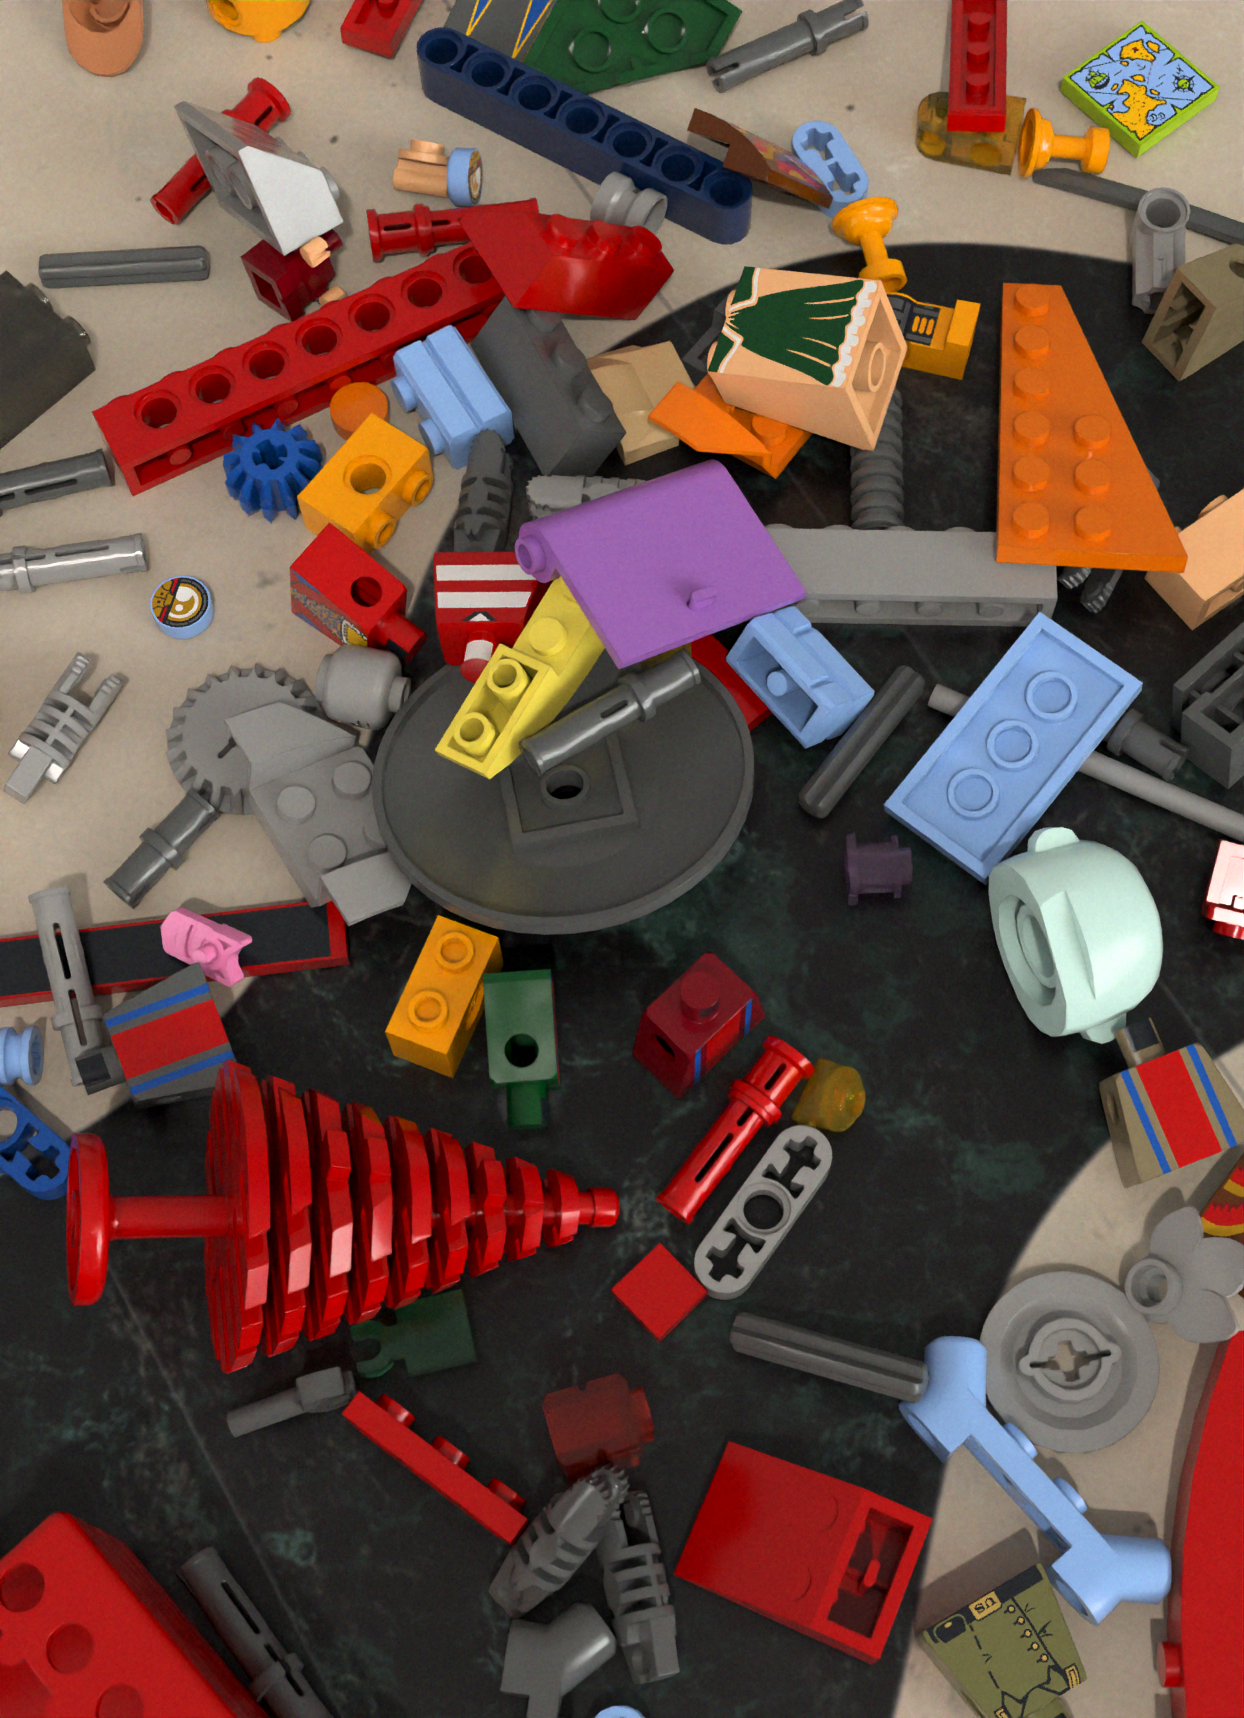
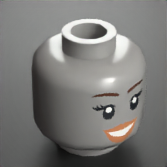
(361, 686)

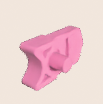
(207, 942)

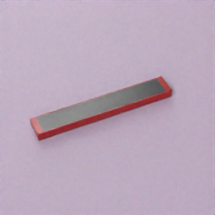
(134, 958)

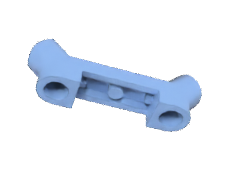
(1093, 1568)

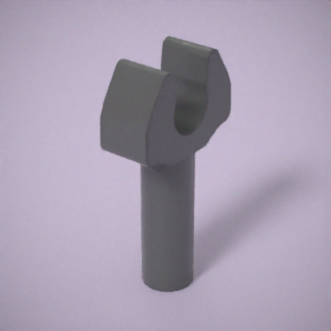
(313, 1393)

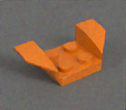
(714, 426)

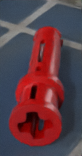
(260, 107)
(424, 229)
(747, 1096)

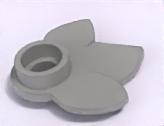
(1198, 1276)

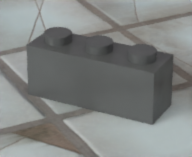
(548, 390)

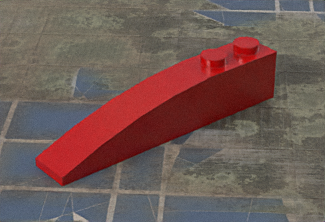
(1206, 1595)

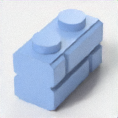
(449, 395)
(799, 676)

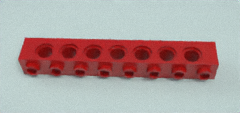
(303, 379)

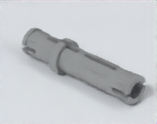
(71, 562)
(52, 911)

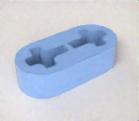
(838, 164)

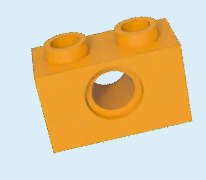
(371, 458)
(444, 996)

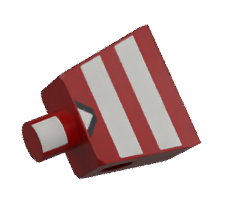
(481, 604)

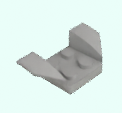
(318, 809)

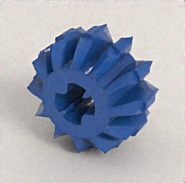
(271, 469)

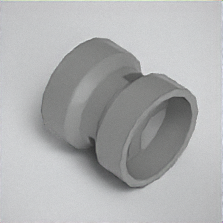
(626, 205)

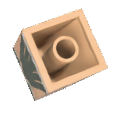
(810, 352)

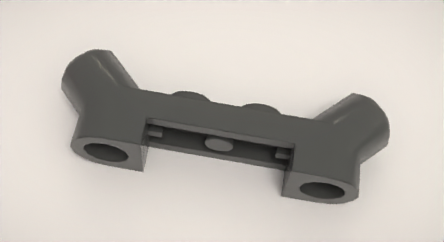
(554, 1657)

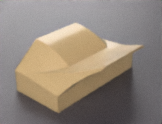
(636, 383)

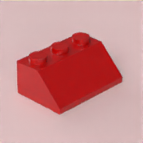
(570, 262)

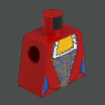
(352, 596)

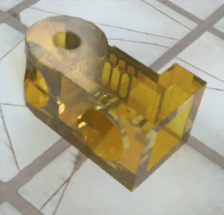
(975, 150)

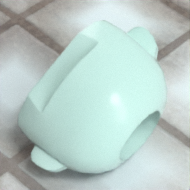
(1075, 934)

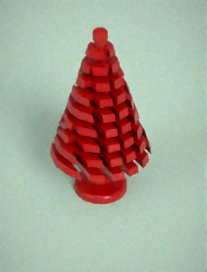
(322, 1214)

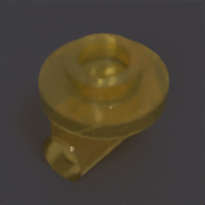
(831, 1098)

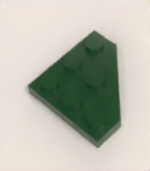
(625, 41)

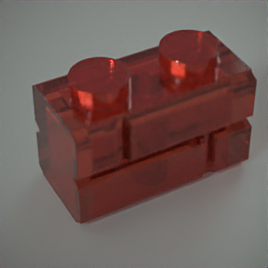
(598, 1426)

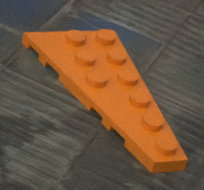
(1066, 460)

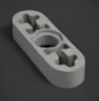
(805, 1182)

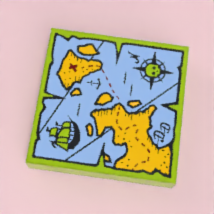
(1139, 88)

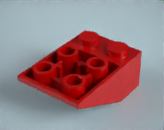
(804, 1550)

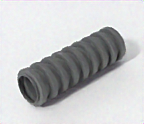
(878, 476)

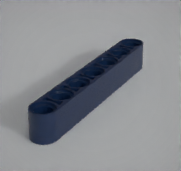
(582, 133)

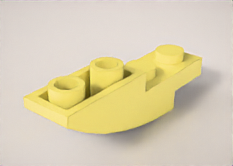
(523, 685)

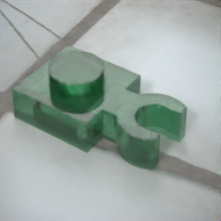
(429, 1335)

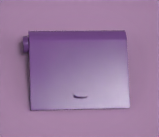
(662, 561)

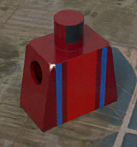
(700, 1021)

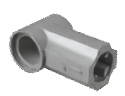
(1157, 249)

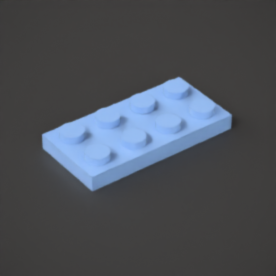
(1013, 747)

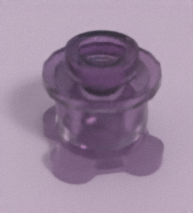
(875, 867)

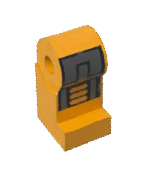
(935, 335)

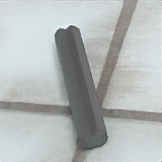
(123, 266)
(861, 742)
(830, 1357)

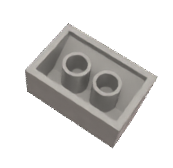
(262, 179)

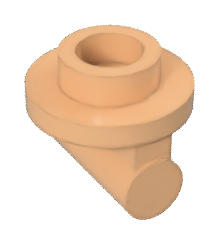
(422, 169)

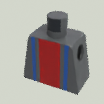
(162, 1043)

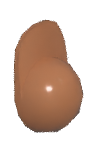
(104, 33)

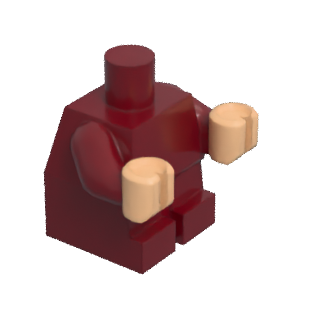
(294, 279)

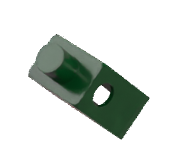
(519, 1017)

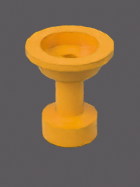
(1040, 143)
(866, 225)

